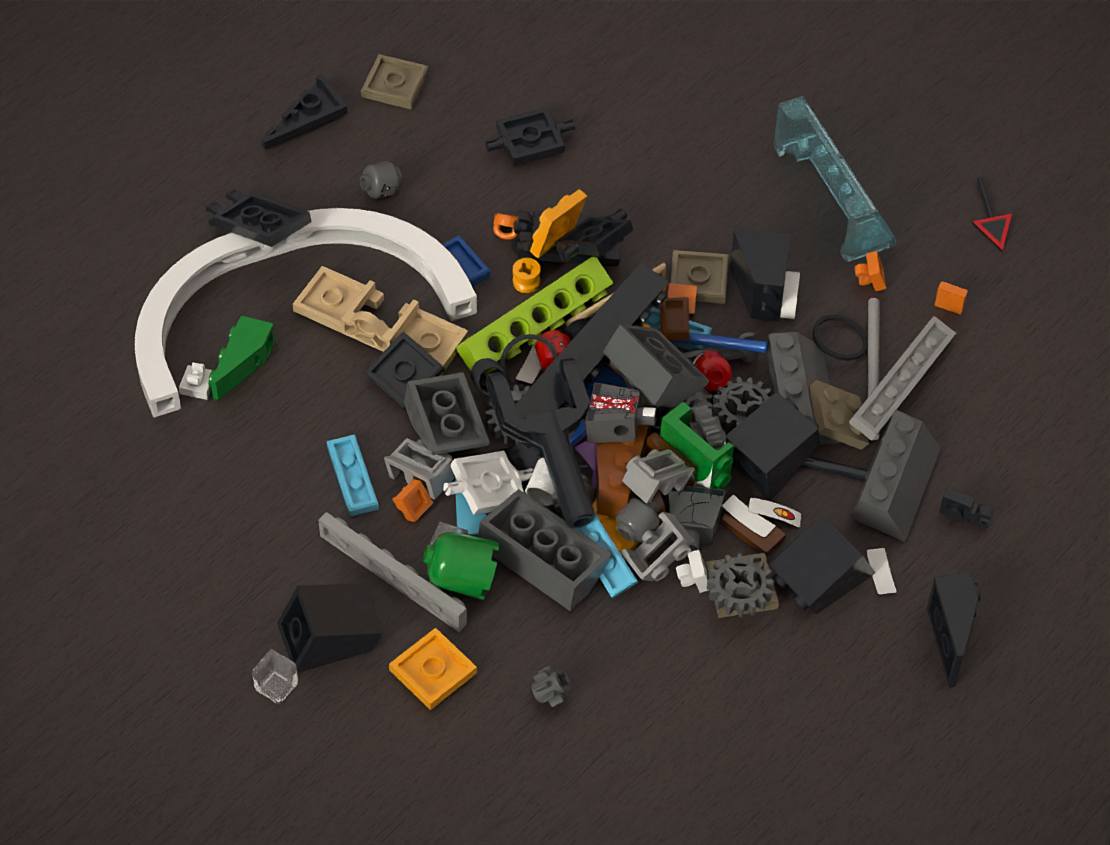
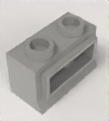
(432, 468)
(656, 472)
(652, 542)

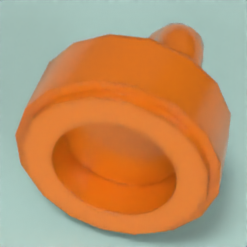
(504, 220)

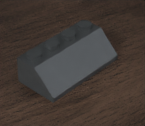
(793, 367)
(897, 477)
(544, 549)

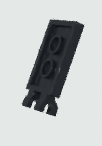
(258, 217)
(530, 223)

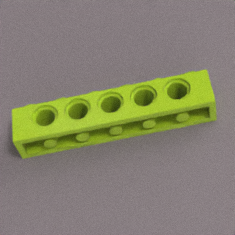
(588, 274)

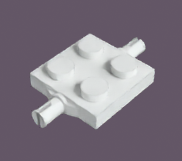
(486, 480)

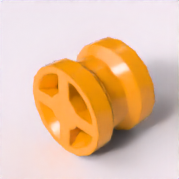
(521, 280)

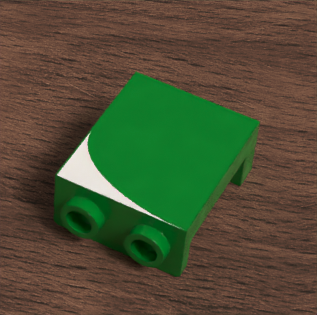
(712, 465)

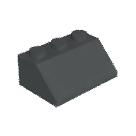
(653, 365)

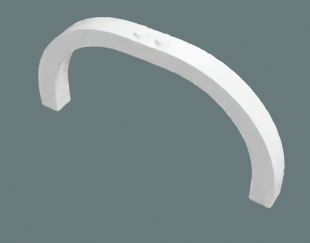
(233, 251)

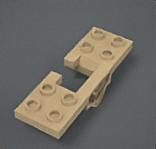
(337, 304)

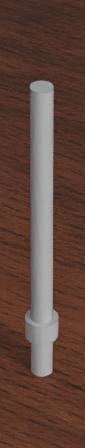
(873, 346)

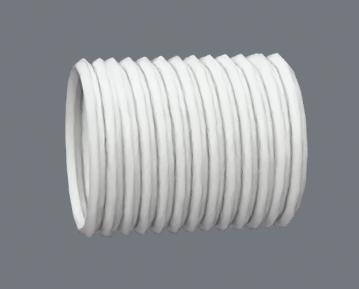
(540, 485)

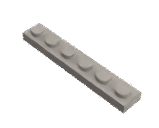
(902, 378)
(386, 567)

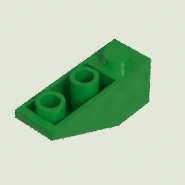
(246, 352)

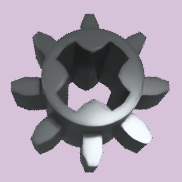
(551, 686)

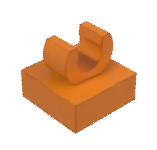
(871, 272)
(413, 500)

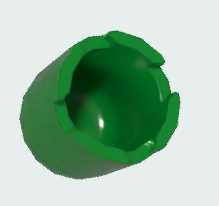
(461, 563)

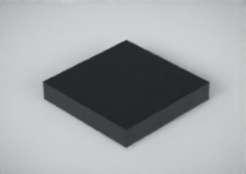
(402, 363)

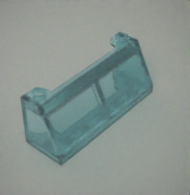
(804, 136)

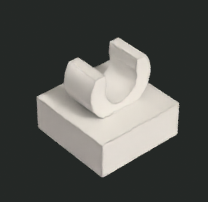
(196, 382)
(693, 572)

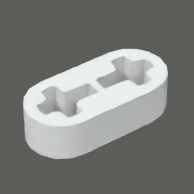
(790, 295)

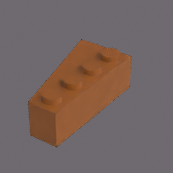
(610, 469)

